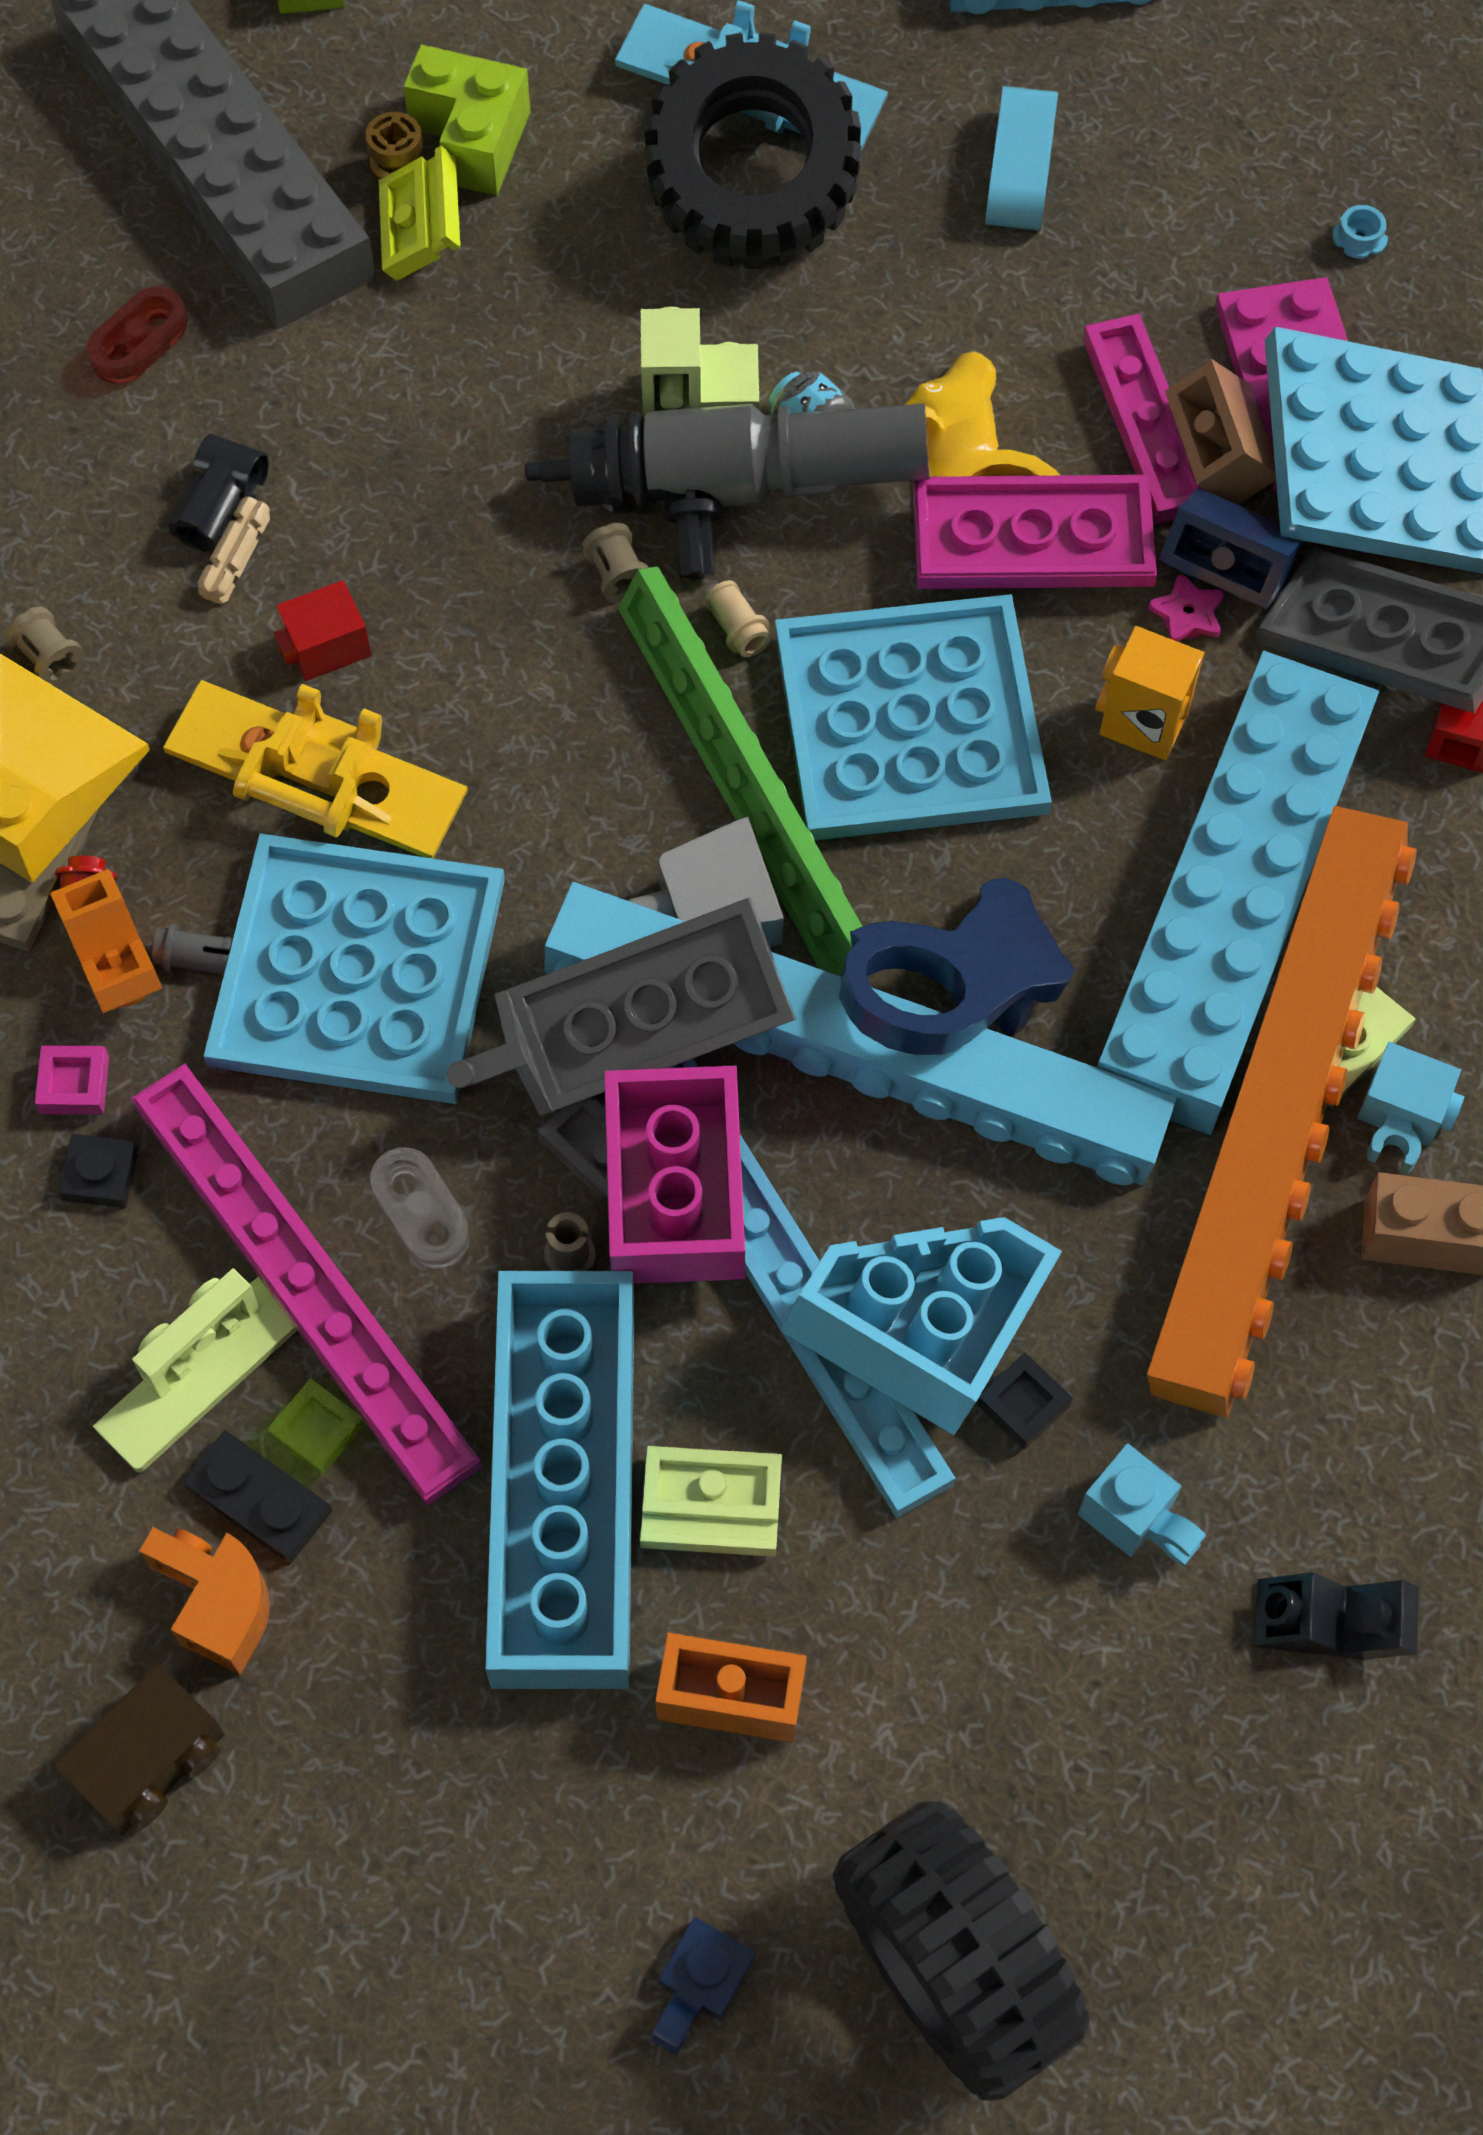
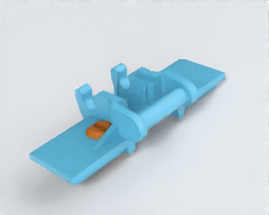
(663, 38)

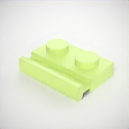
(711, 1501)

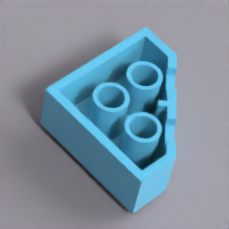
(924, 1311)

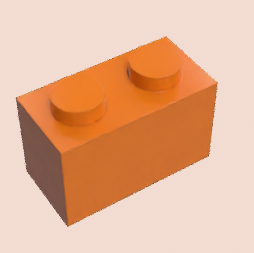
(730, 1687)

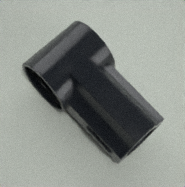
(221, 478)

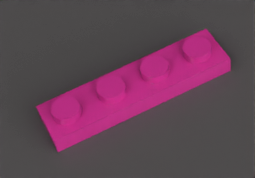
(1141, 410)

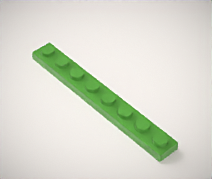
(740, 768)

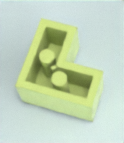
(692, 375)

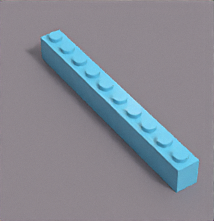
(989, 1083)

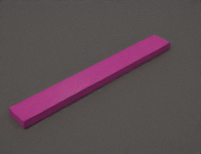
(307, 1285)

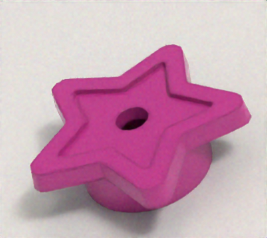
(1186, 625)

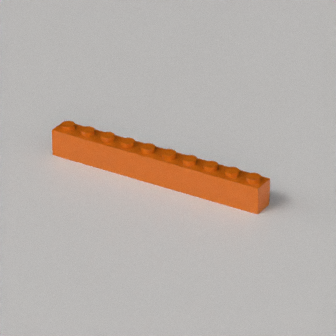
(1280, 1114)

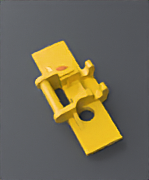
(324, 754)

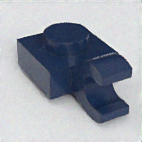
(703, 1977)

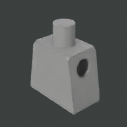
(714, 874)

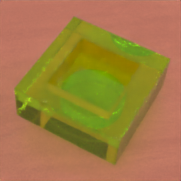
(316, 1427)

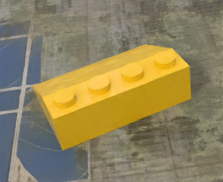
(53, 768)

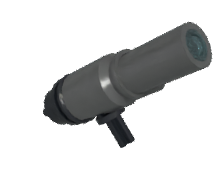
(733, 458)

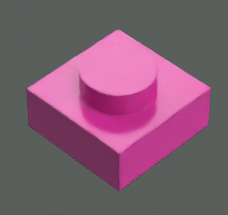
(72, 1080)

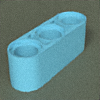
(1021, 158)

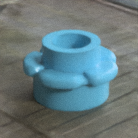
(1361, 220)

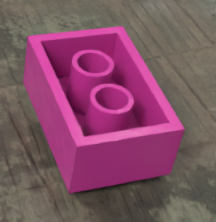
(675, 1174)

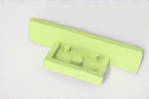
(194, 1365)

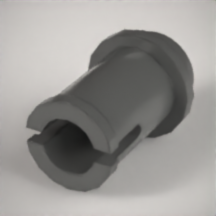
(190, 950)

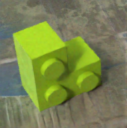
(474, 108)

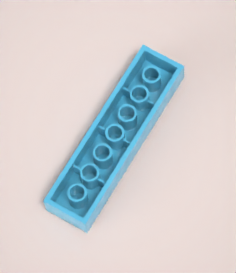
(1238, 886)

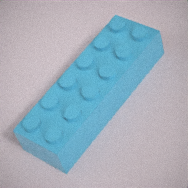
(561, 1481)

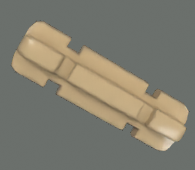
(233, 550)

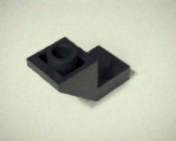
(1334, 1620)

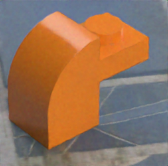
(106, 941)
(228, 1596)

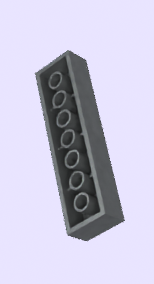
(221, 151)

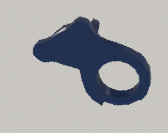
(992, 966)

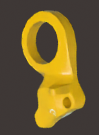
(964, 424)

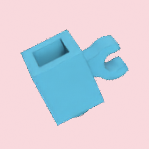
(1409, 1102)
(1134, 1504)

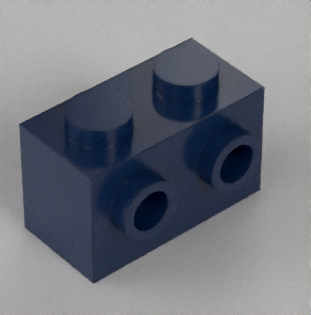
(1230, 548)

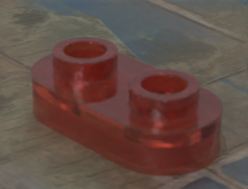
(132, 335)

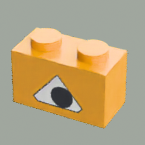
(1148, 691)

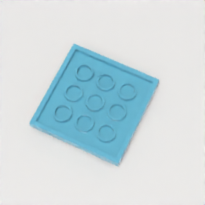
(1377, 449)
(911, 717)
(355, 968)

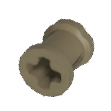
(615, 561)
(44, 645)

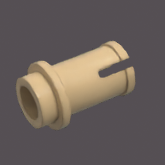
(744, 629)

